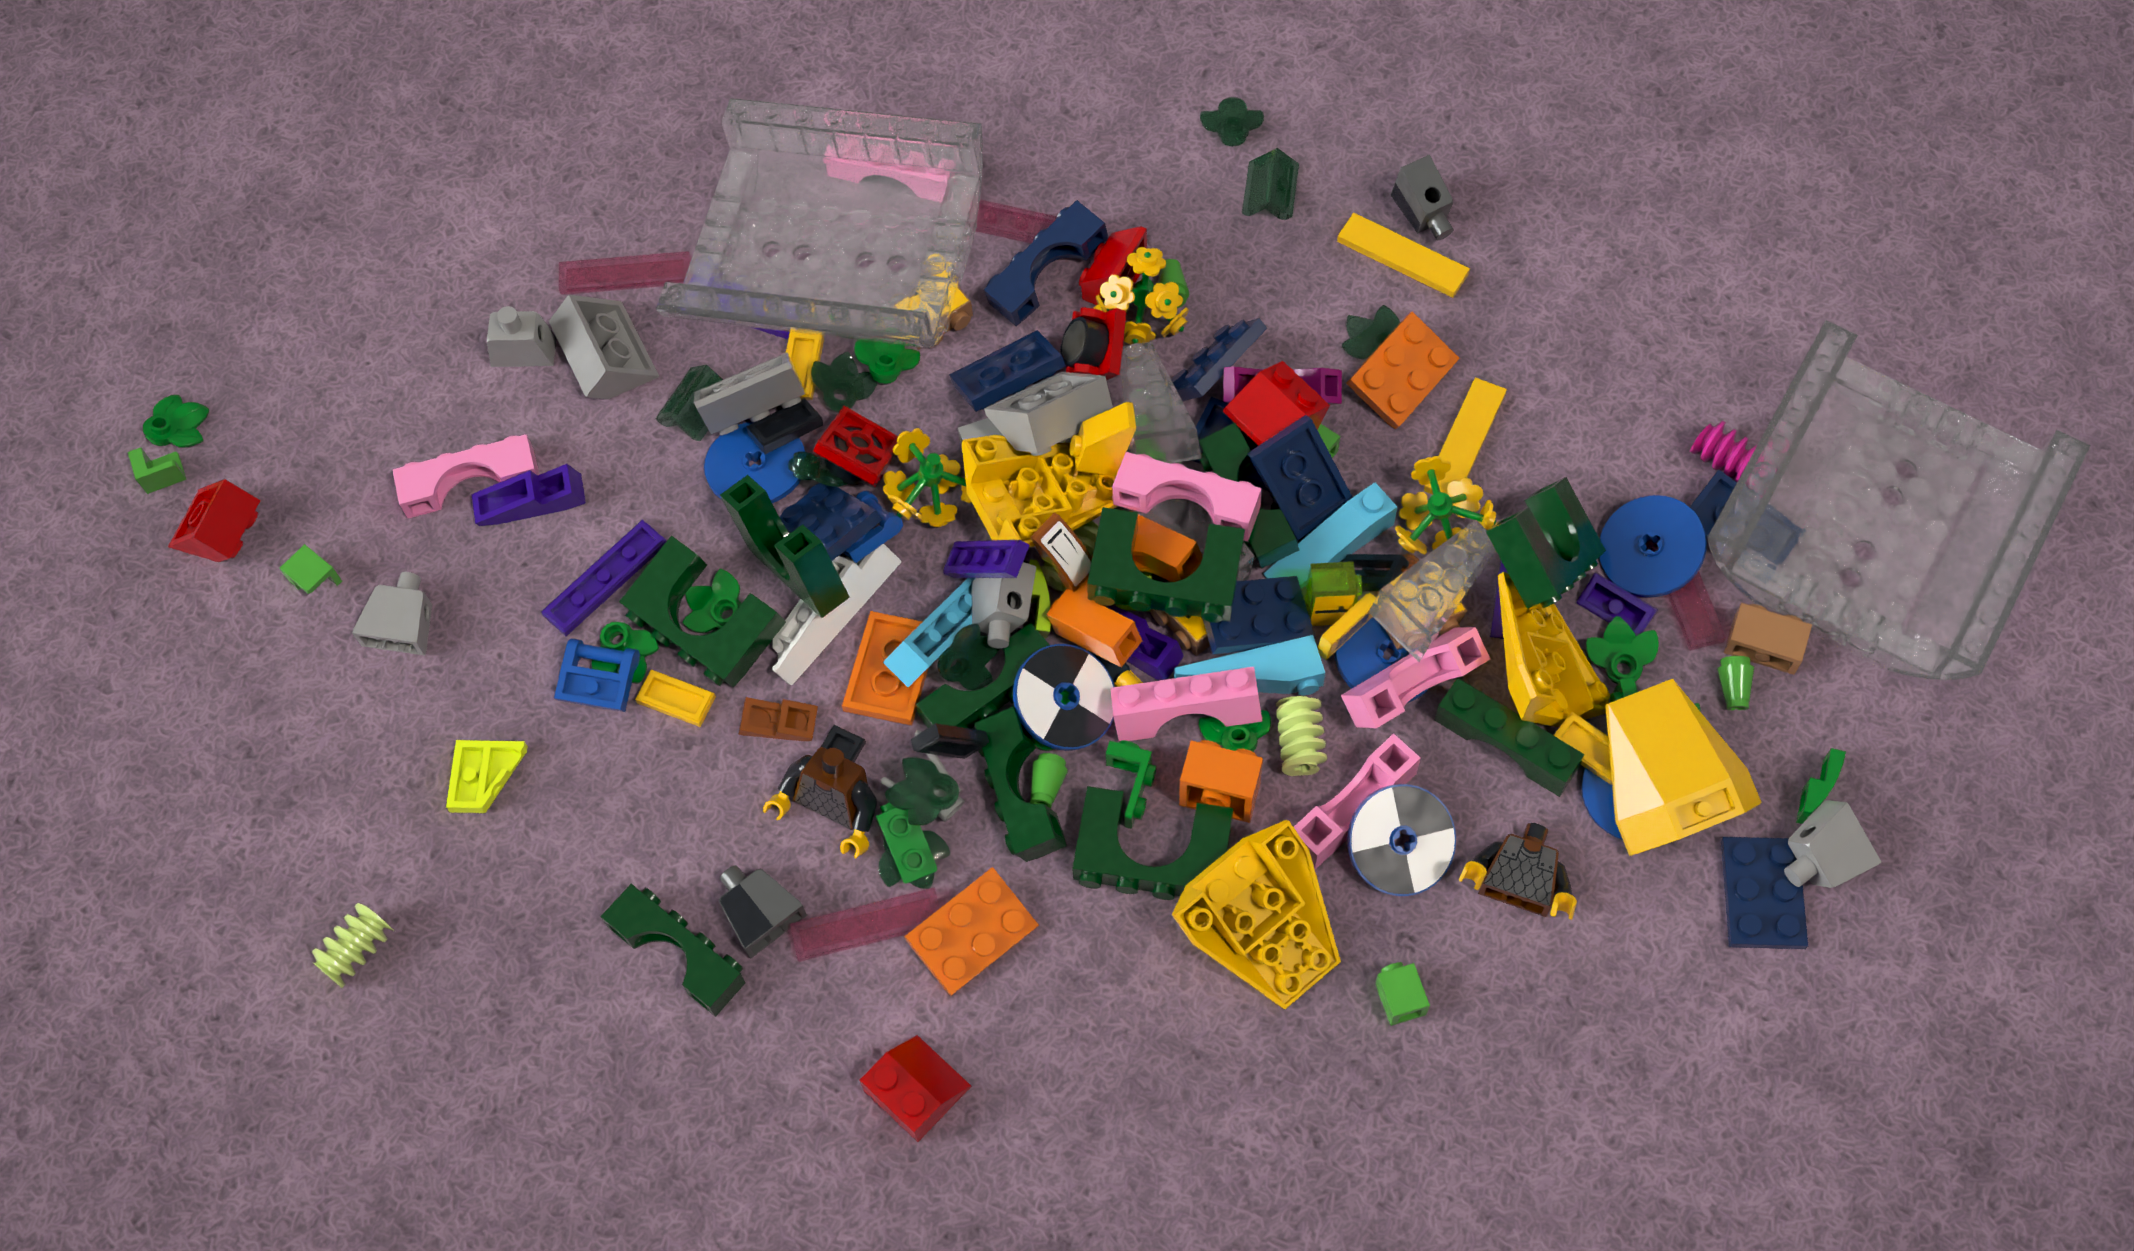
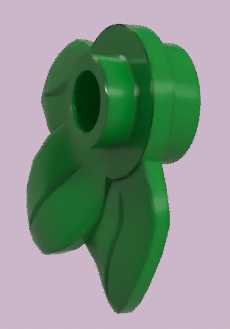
(885, 360)
(177, 422)
(710, 603)
(632, 639)
(1622, 646)
(1216, 731)

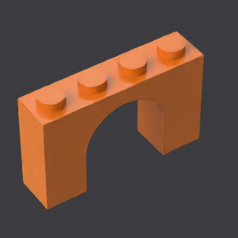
(1106, 631)

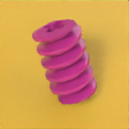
(1723, 449)

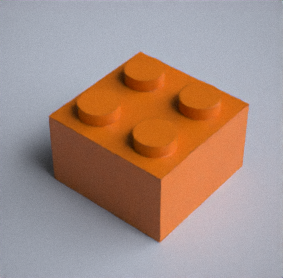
(1221, 778)

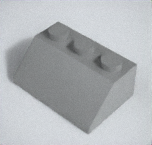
(601, 346)
(749, 395)
(1050, 411)

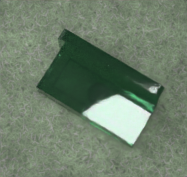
(1271, 185)
(680, 406)

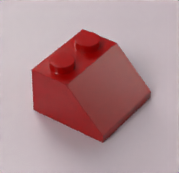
(1112, 260)
(1274, 402)
(216, 522)
(914, 1086)

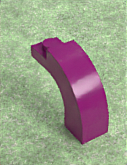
(1324, 381)

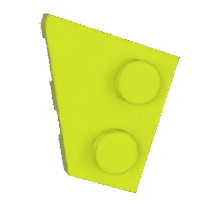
(481, 772)

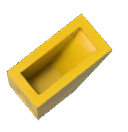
(1104, 440)

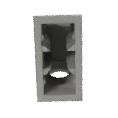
(519, 339)
(1002, 604)
(396, 617)
(1830, 847)

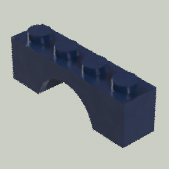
(1072, 235)

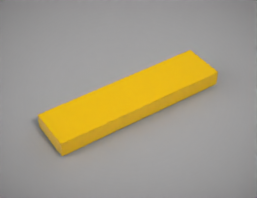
(1403, 255)
(1469, 431)

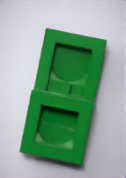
(1817, 790)

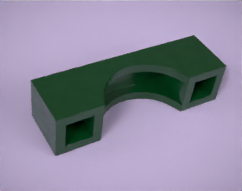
(1227, 456)
(965, 708)
(1537, 752)
(1030, 827)
(640, 920)

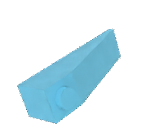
(1340, 534)
(932, 635)
(1278, 667)

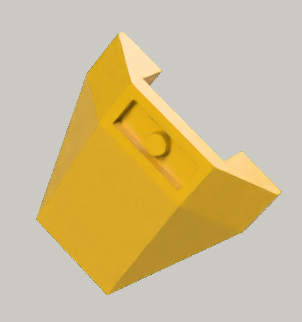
(1021, 490)
(1545, 663)
(1671, 769)
(1262, 914)

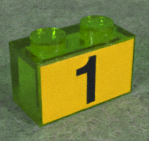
(1331, 591)

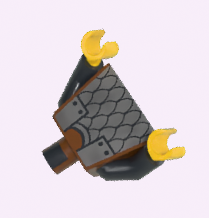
(832, 789)
(1523, 874)

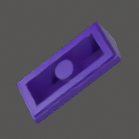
(1610, 600)

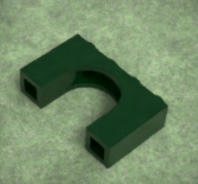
(1547, 544)
(793, 557)
(1203, 594)
(726, 652)
(1103, 861)

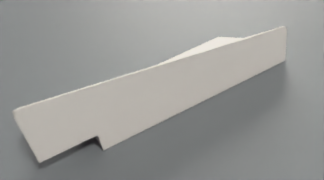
(808, 634)

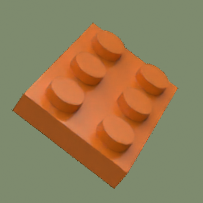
(1402, 370)
(872, 685)
(971, 931)

